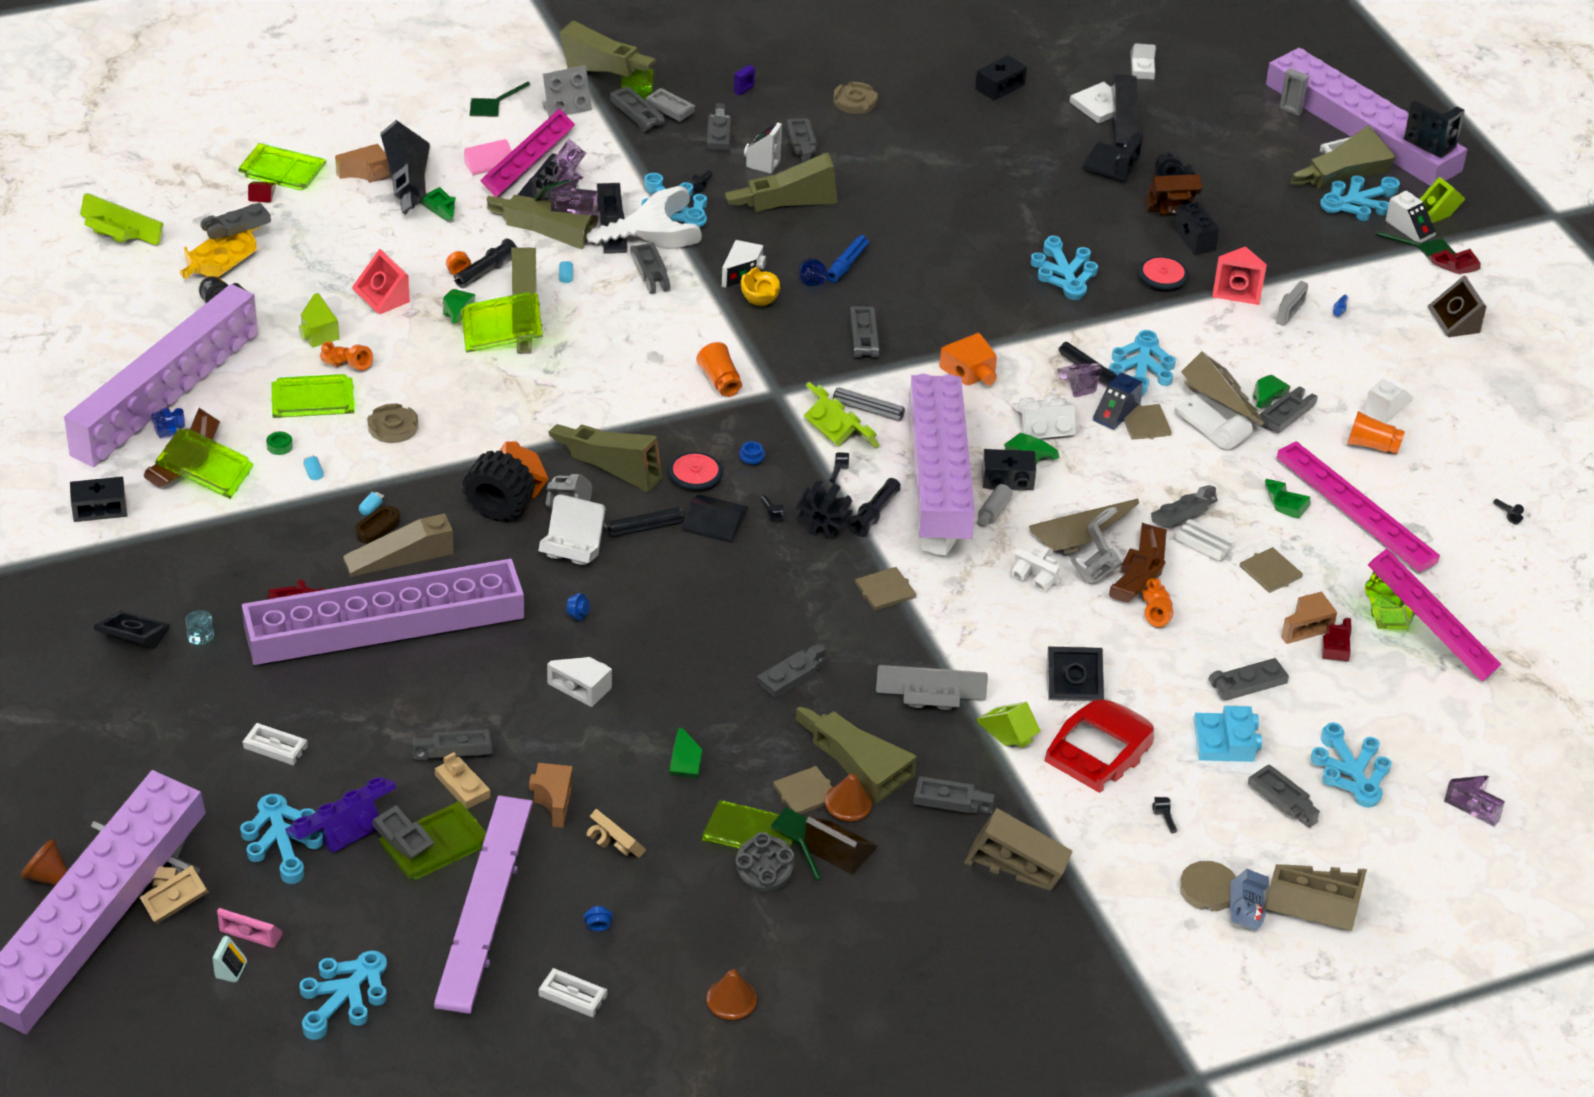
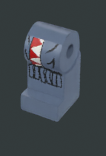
(1248, 899)

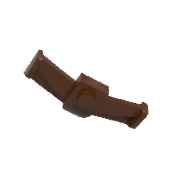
(203, 424)
(1141, 564)

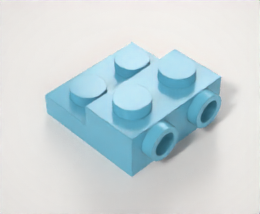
(1228, 735)

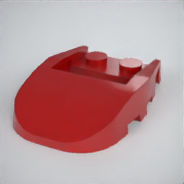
(1117, 722)

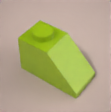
(1441, 200)
(318, 322)
(1011, 724)

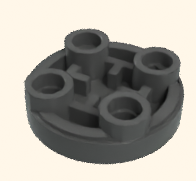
(765, 863)

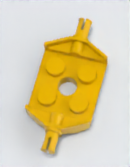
(219, 255)

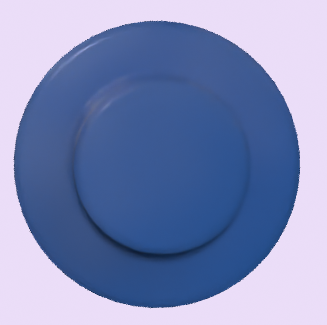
(752, 453)
(578, 606)
(598, 918)

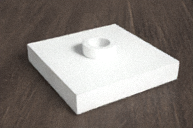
(1095, 102)

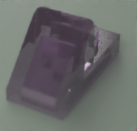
(568, 159)
(571, 199)
(1082, 376)
(1471, 797)

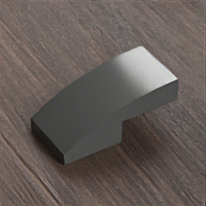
(403, 835)

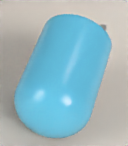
(566, 271)
(313, 468)
(371, 503)

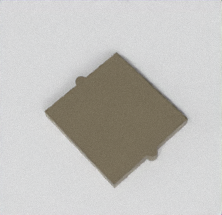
(1147, 422)
(1271, 570)
(885, 588)
(803, 790)

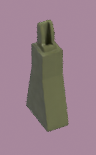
(600, 53)
(1359, 155)
(801, 185)
(537, 216)
(524, 280)
(625, 455)
(875, 762)

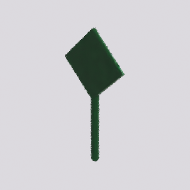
(490, 106)
(545, 192)
(1427, 248)
(793, 826)

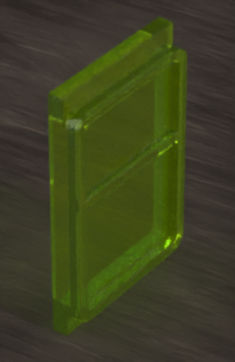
(281, 166)
(502, 321)
(312, 396)
(205, 462)
(454, 834)

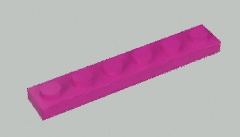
(527, 152)
(1434, 614)

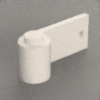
(1215, 426)

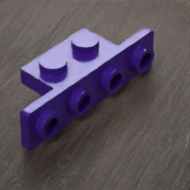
(346, 818)

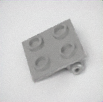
(567, 90)

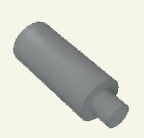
(994, 504)

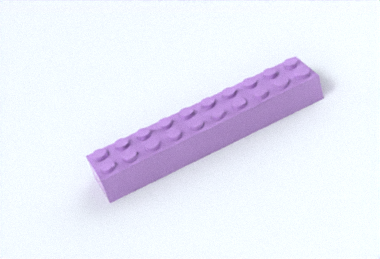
(1353, 107)
(160, 375)
(941, 457)
(382, 611)
(94, 896)

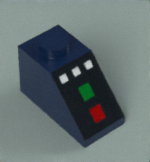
(1118, 400)

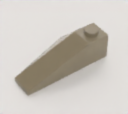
(1219, 385)
(1072, 530)
(410, 544)

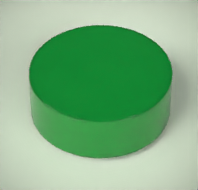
(279, 443)

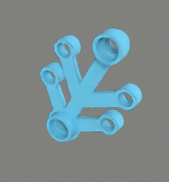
(654, 182)
(1334, 203)
(1072, 287)
(1146, 342)
(1366, 792)
(273, 808)
(368, 966)

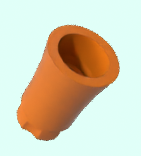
(718, 365)
(1375, 434)

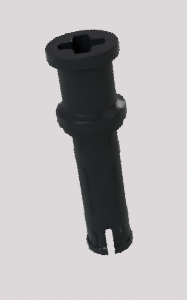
(493, 259)
(870, 512)

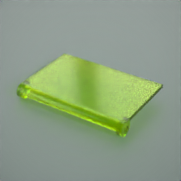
(736, 824)

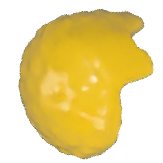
(760, 287)

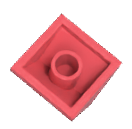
(1239, 277)
(383, 284)

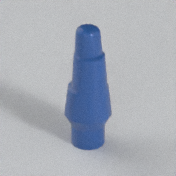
(1340, 305)

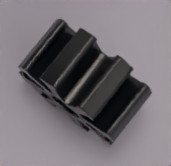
(824, 509)

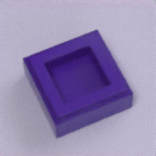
(744, 79)

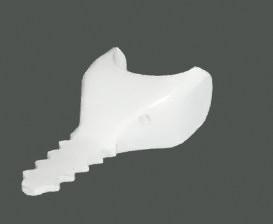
(654, 222)

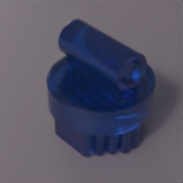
(812, 272)
(166, 422)

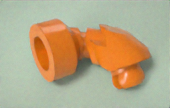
(358, 356)
(1159, 605)

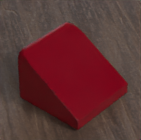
(261, 191)

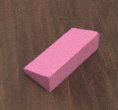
(485, 156)
(248, 928)

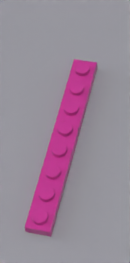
(1358, 506)

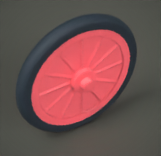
(1163, 272)
(695, 471)

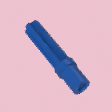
(843, 263)

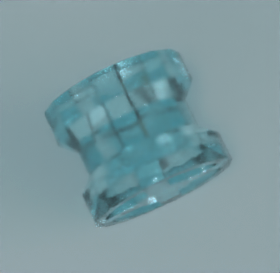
(199, 627)

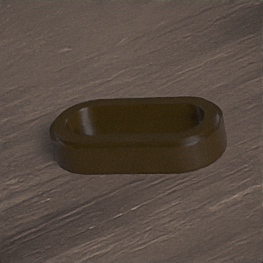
(377, 524)

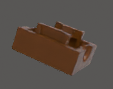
(1172, 191)

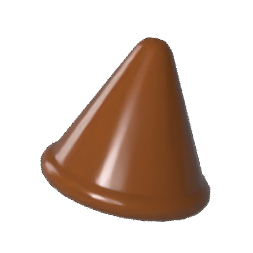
(848, 800)
(46, 865)
(731, 997)

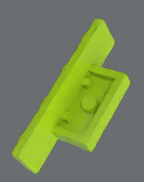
(119, 221)
(832, 420)

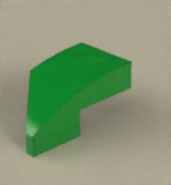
(440, 203)
(454, 301)
(1267, 389)
(1031, 443)
(1286, 502)
(686, 756)

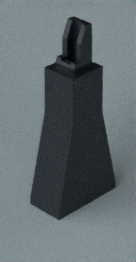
(407, 160)

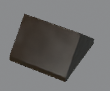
(1459, 309)
(837, 844)

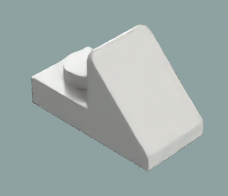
(1143, 61)

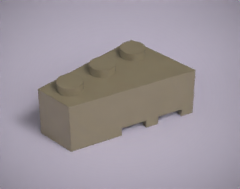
(1019, 850)
(1316, 895)

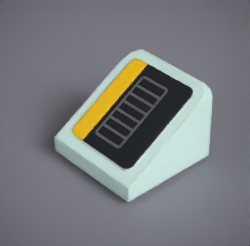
(228, 960)

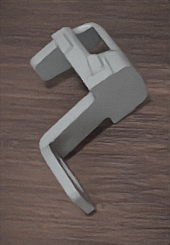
(575, 482)
(1104, 558)

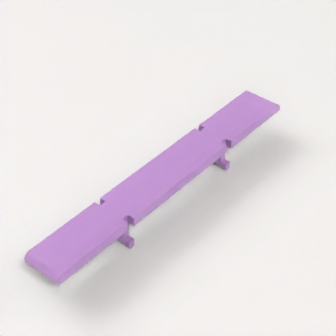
(483, 905)

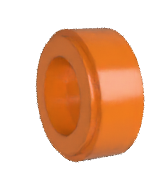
(457, 262)

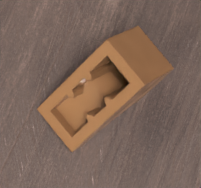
(363, 163)
(1310, 618)
(553, 790)

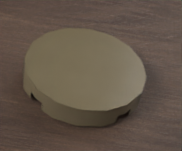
(855, 98)
(392, 423)
(1207, 885)

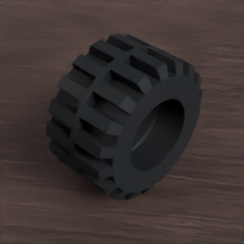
(498, 486)

